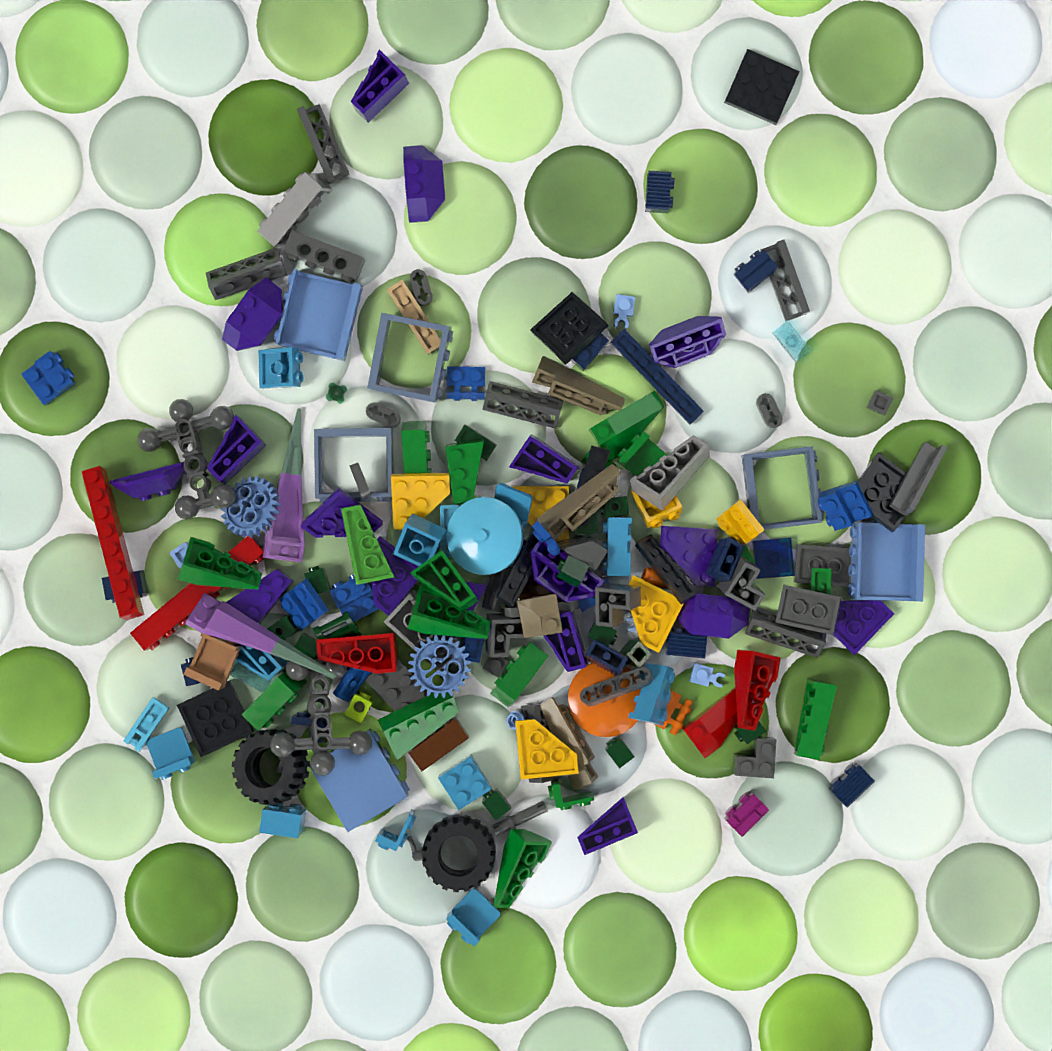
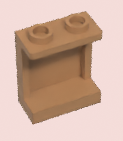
(213, 661)

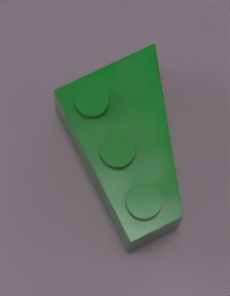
(415, 447)
(463, 468)
(445, 581)
(518, 674)
(272, 701)

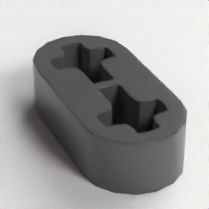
(425, 285)
(384, 410)
(765, 413)
(360, 480)

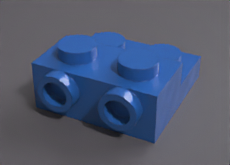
(49, 377)
(844, 505)
(353, 598)
(303, 604)

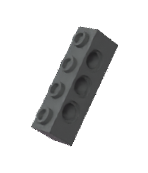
(298, 241)

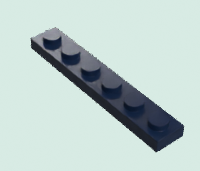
(656, 377)

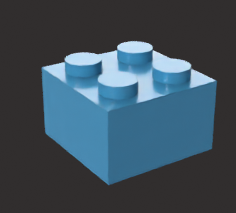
(419, 540)
(464, 782)
(283, 820)

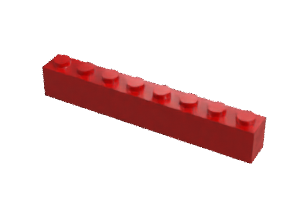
(112, 543)
(180, 607)

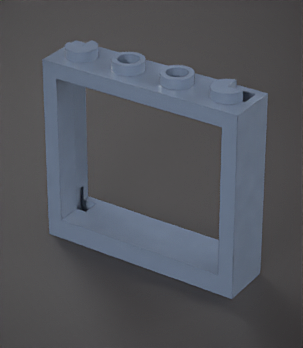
(379, 351)
(347, 433)
(812, 477)

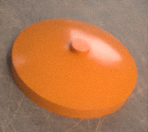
(606, 718)

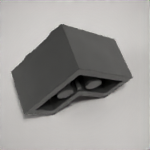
(741, 584)
(613, 600)
(500, 632)
(759, 764)

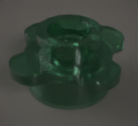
(331, 393)

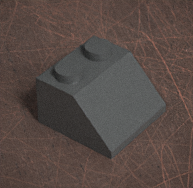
(584, 549)

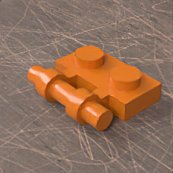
(684, 710)

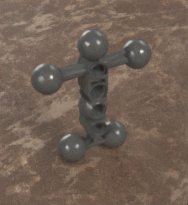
(151, 439)
(322, 761)

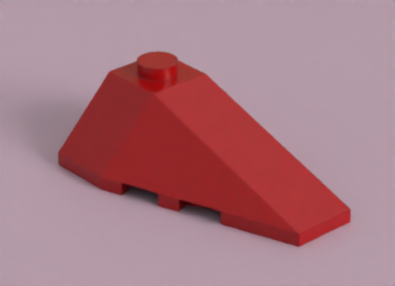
(367, 653)
(753, 680)
(713, 724)

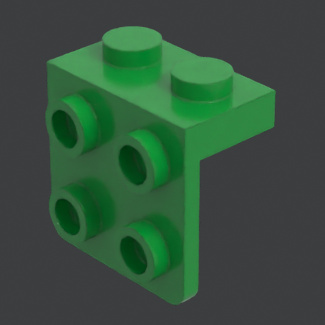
(640, 454)
(566, 803)

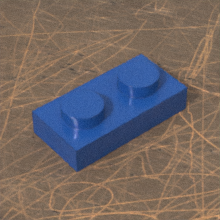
(350, 684)

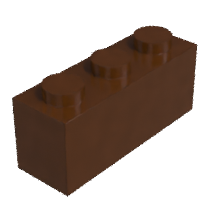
(438, 744)

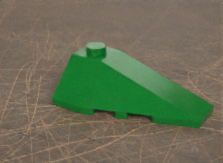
(620, 428)
(211, 567)
(438, 617)
(519, 857)

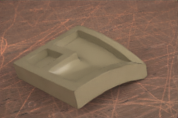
(540, 615)

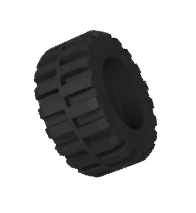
(249, 776)
(458, 879)

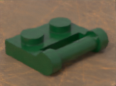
(347, 631)

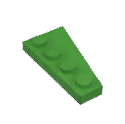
(365, 553)

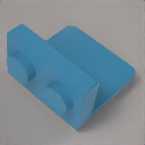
(517, 500)
(170, 753)
(388, 840)
(472, 916)

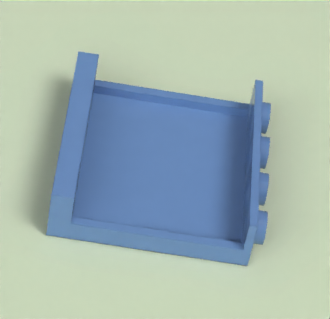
(318, 315)
(887, 562)
(362, 784)

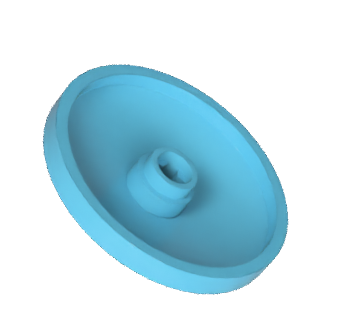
(484, 536)

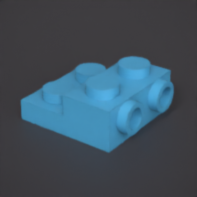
(280, 368)

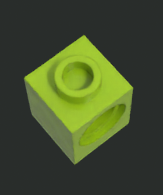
(354, 714)

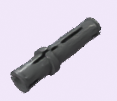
(515, 820)

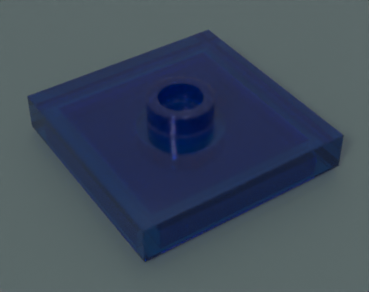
(773, 557)

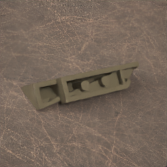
(576, 388)
(581, 503)
(565, 729)

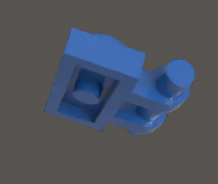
(465, 377)
(542, 535)

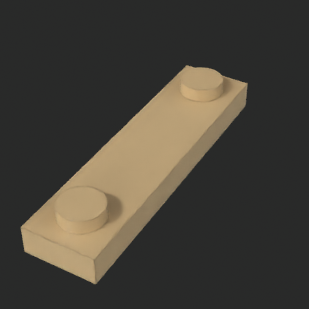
(409, 308)

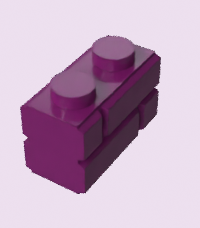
(746, 813)

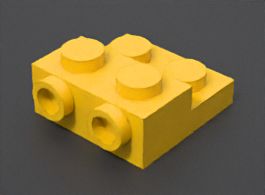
(654, 516)
(739, 523)

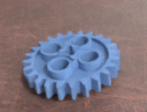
(252, 507)
(428, 651)

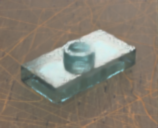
(791, 341)
(250, 678)

